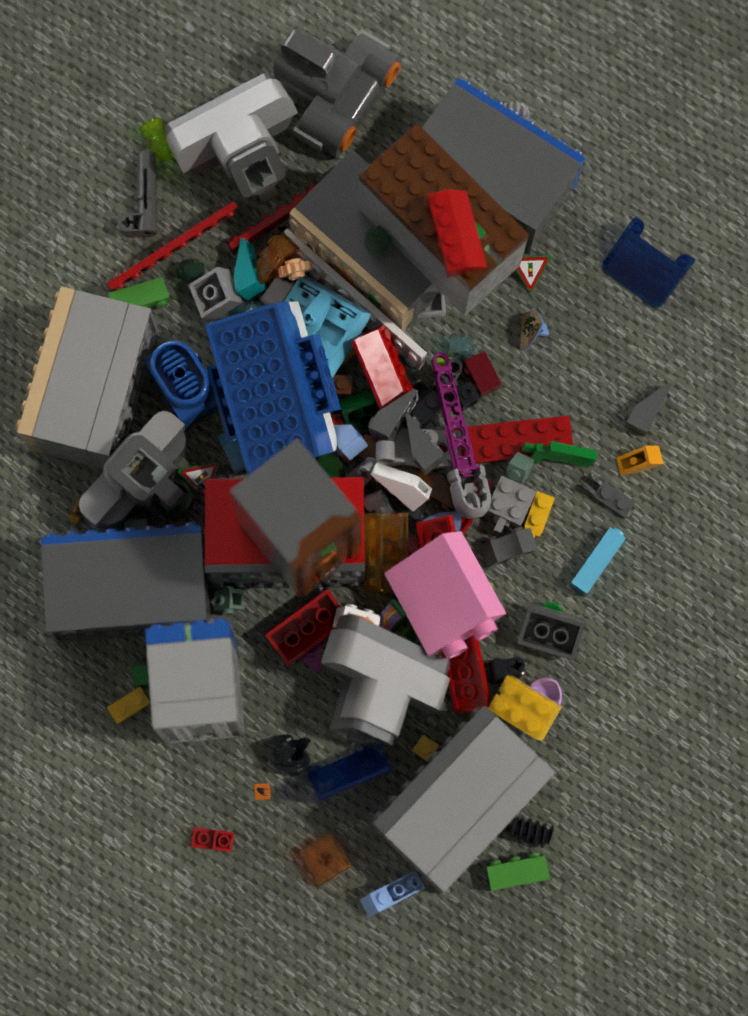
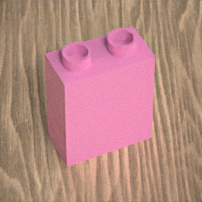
(446, 595)

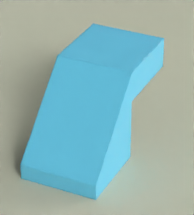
(232, 453)

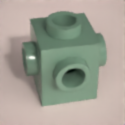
(228, 600)

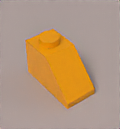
(639, 460)

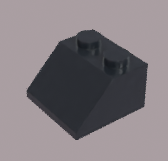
(427, 407)

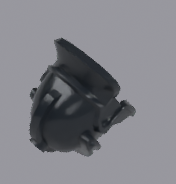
(290, 753)

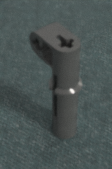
(146, 200)

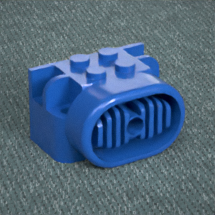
(190, 396)

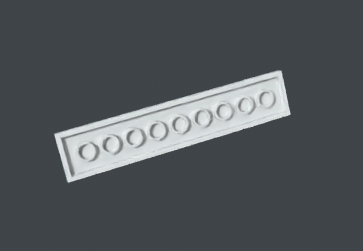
(323, 273)

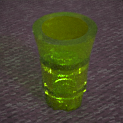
(156, 137)

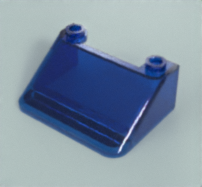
(645, 268)
(348, 772)

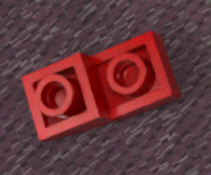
(212, 839)

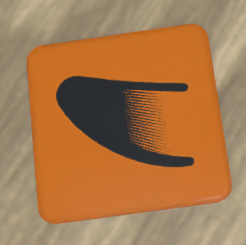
(262, 791)

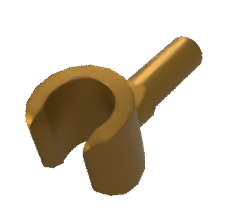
(74, 517)

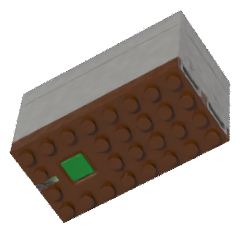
(395, 197)

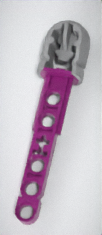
(475, 504)

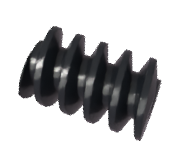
(530, 831)

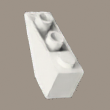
(405, 486)

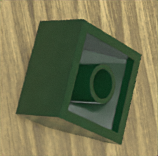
(358, 410)

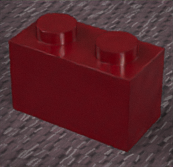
(481, 374)

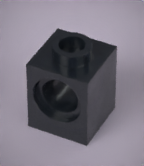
(467, 396)

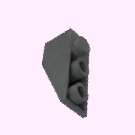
(423, 451)

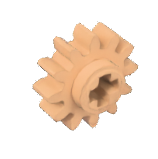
(295, 269)

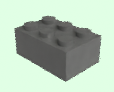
(551, 631)

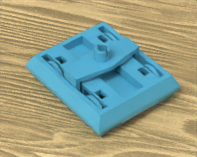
(328, 321)

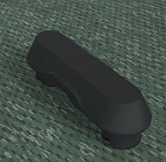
(413, 516)

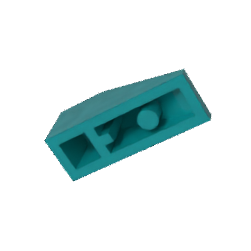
(245, 272)

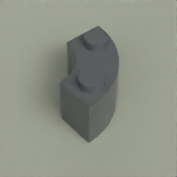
(514, 545)

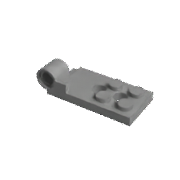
(399, 452)

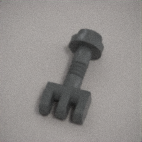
(223, 474)

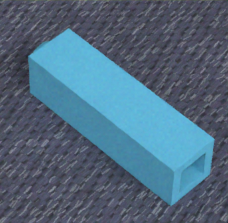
(598, 561)

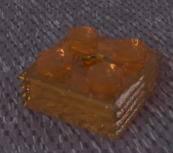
(312, 855)

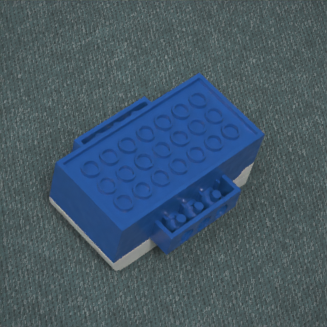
(272, 383)

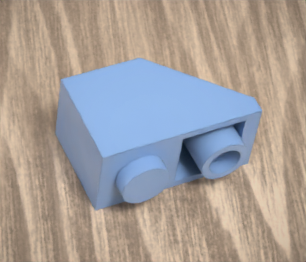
(349, 441)

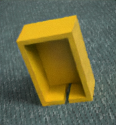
(525, 707)

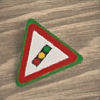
(532, 269)
(196, 474)

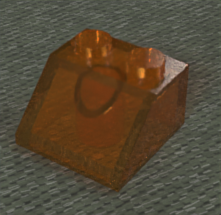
(279, 251)

